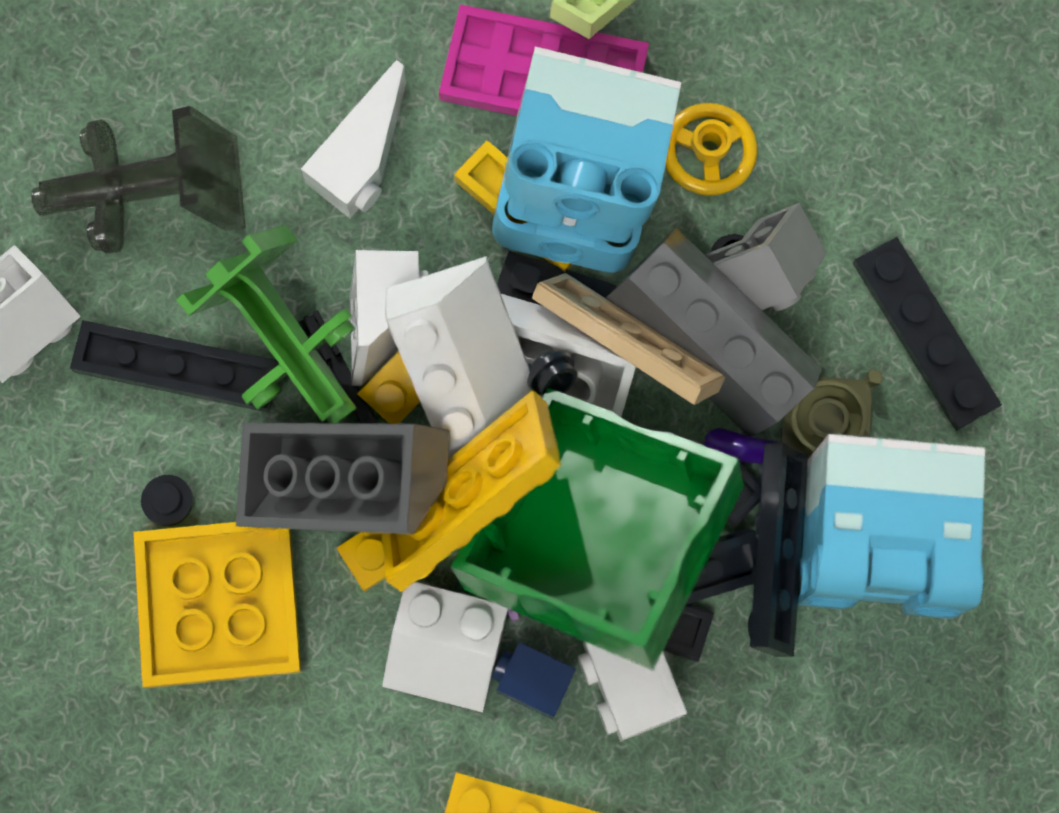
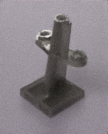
(200, 171)

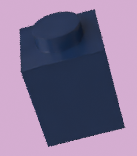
(533, 679)

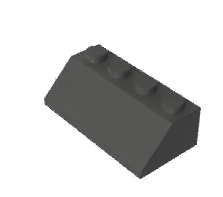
(711, 318)
(340, 476)

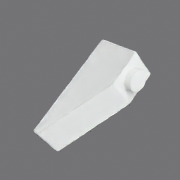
(355, 155)

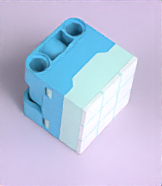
(584, 160)
(893, 526)

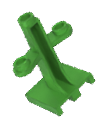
(248, 287)

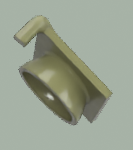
(834, 408)

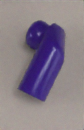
(736, 445)

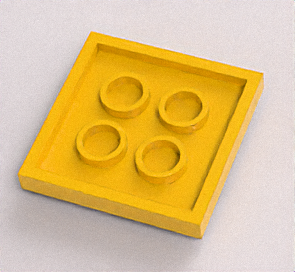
(215, 604)

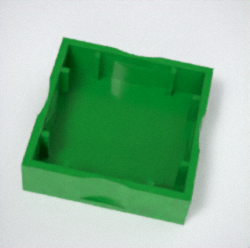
(610, 535)

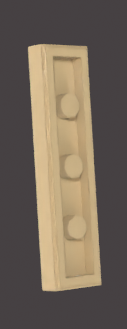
(629, 338)

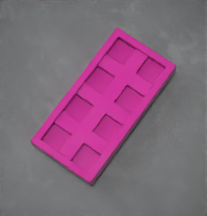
(495, 50)

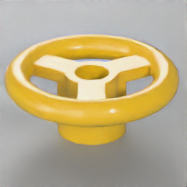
(722, 136)

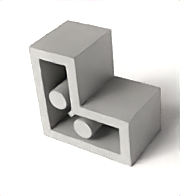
(773, 258)

